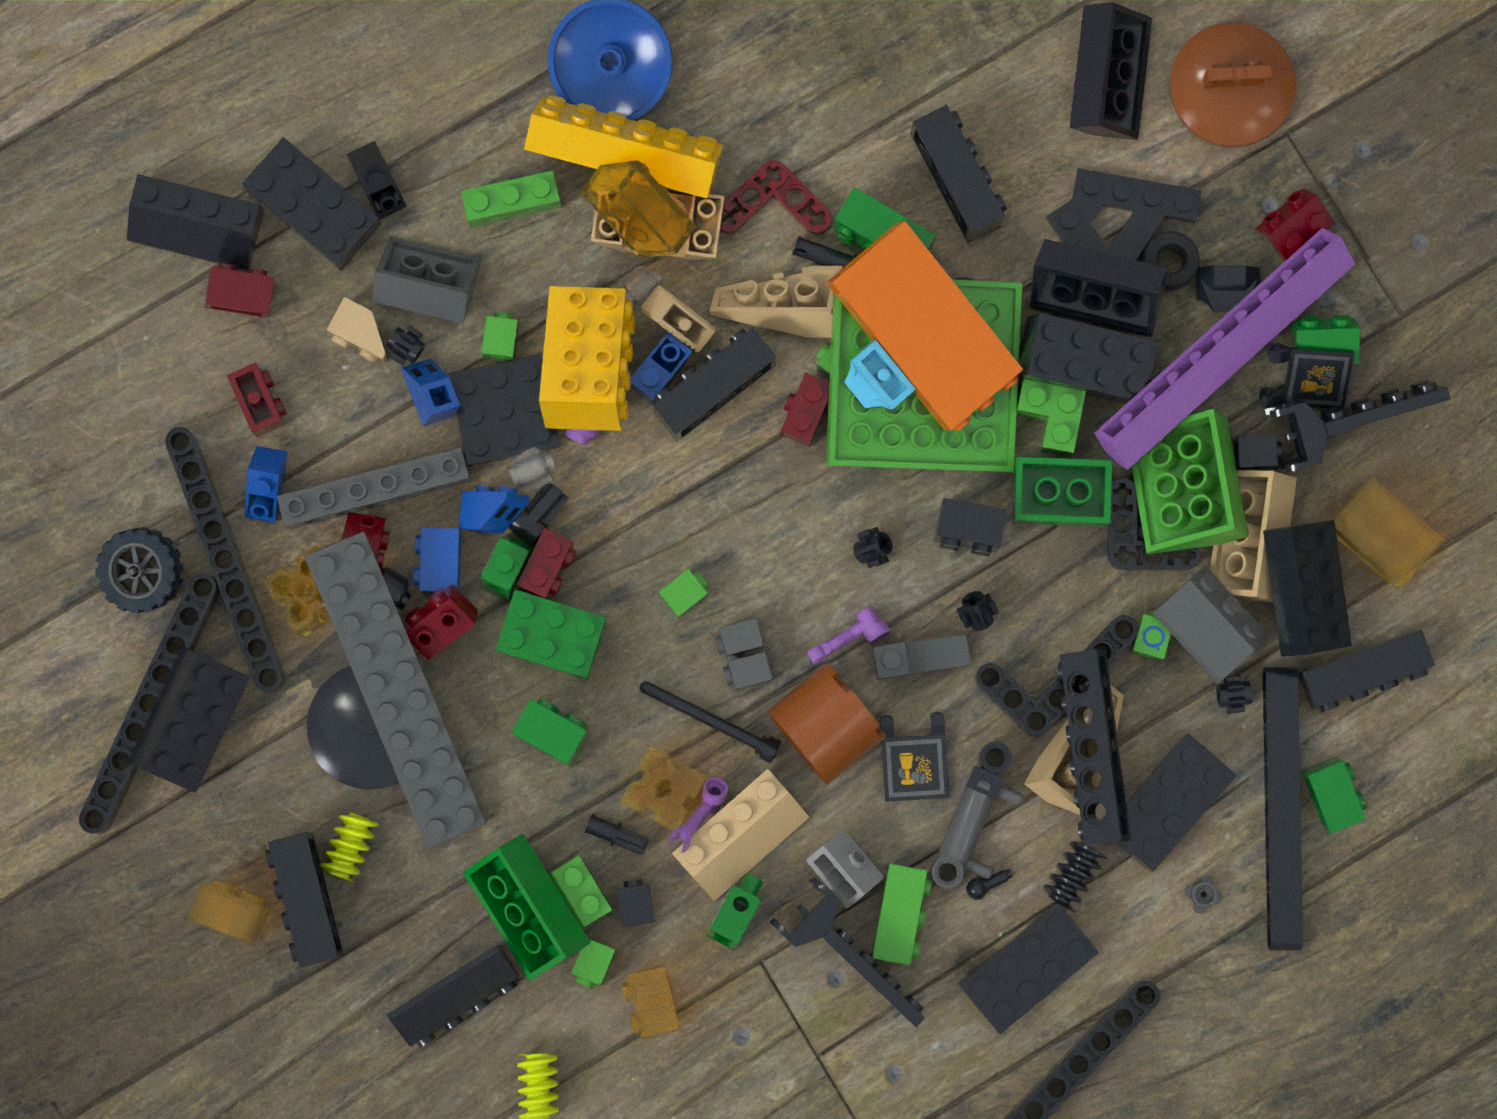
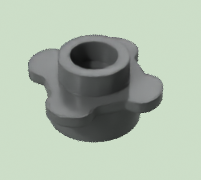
(1212, 896)

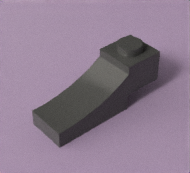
(921, 656)

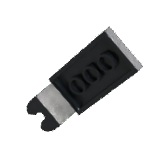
(1312, 431)
(818, 925)

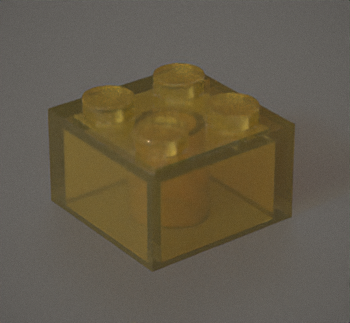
(228, 911)

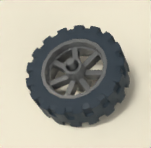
(112, 582)

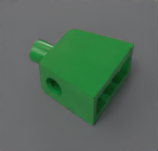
(505, 567)
(731, 924)

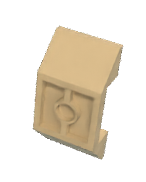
(701, 244)

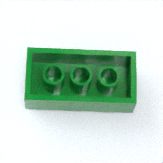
(526, 907)

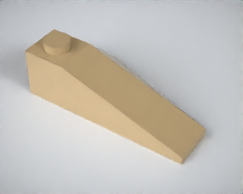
(787, 304)
(1052, 774)

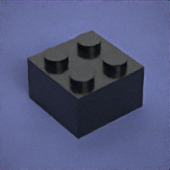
(969, 527)

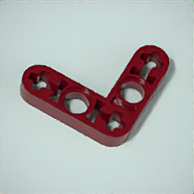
(779, 191)

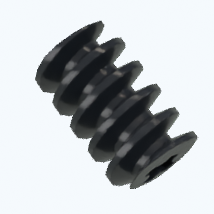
(1073, 874)

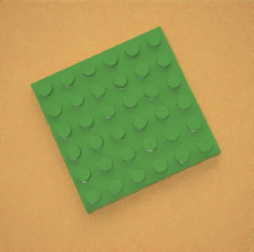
(909, 433)

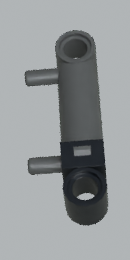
(970, 816)

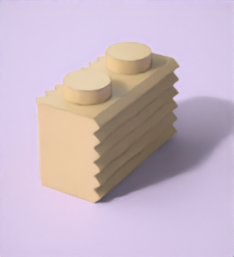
(678, 319)

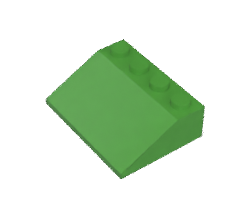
(1190, 487)

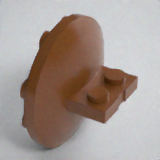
(1232, 84)

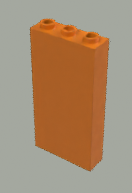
(925, 326)

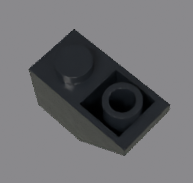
(376, 180)

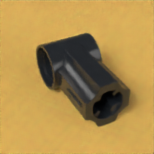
(538, 514)

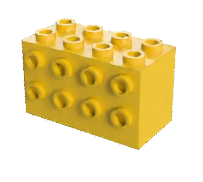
(586, 358)

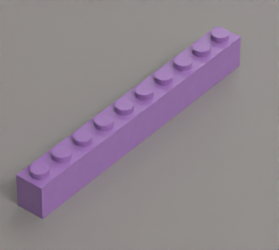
(1225, 348)

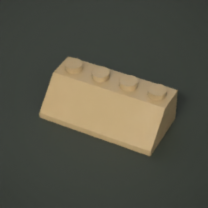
(1243, 562)
(741, 835)

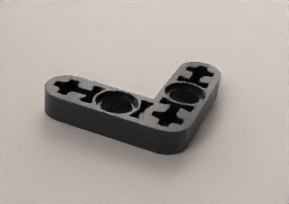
(1129, 540)

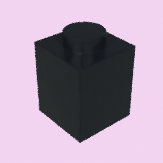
(1257, 452)
(635, 903)

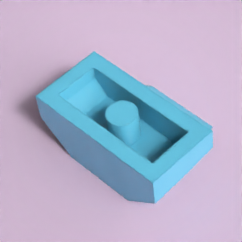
(877, 379)

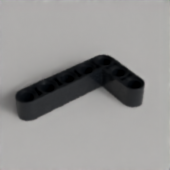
(1042, 705)

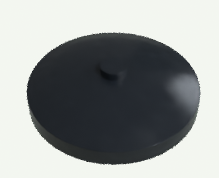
(346, 735)

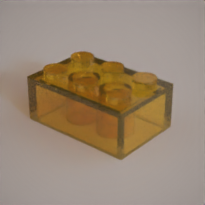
(638, 209)
(1385, 533)

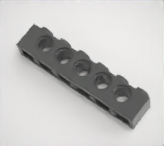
(374, 489)

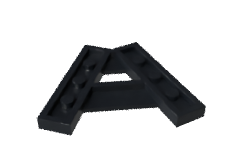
(1144, 198)

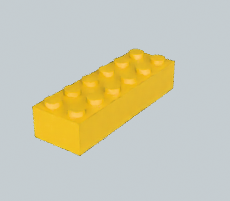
(599, 138)

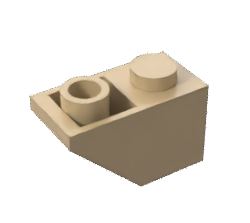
(359, 328)

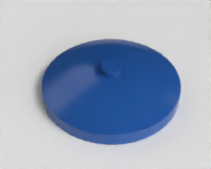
(611, 57)

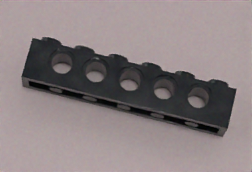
(1106, 761)

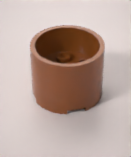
(826, 723)

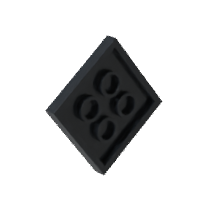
(501, 410)

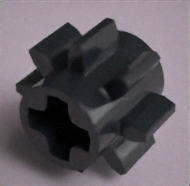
(406, 345)
(872, 547)
(977, 611)
(1234, 694)

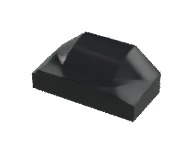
(1225, 285)

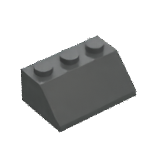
(425, 280)
(1211, 624)

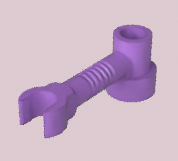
(868, 625)
(713, 795)

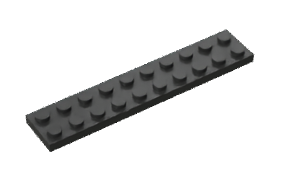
(395, 689)

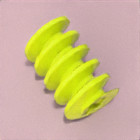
(348, 846)
(538, 1085)

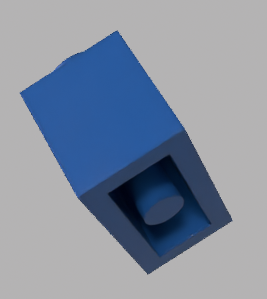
(438, 559)

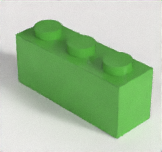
(511, 199)
(901, 914)

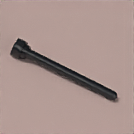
(764, 746)

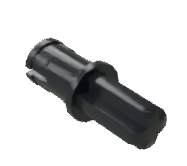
(616, 834)

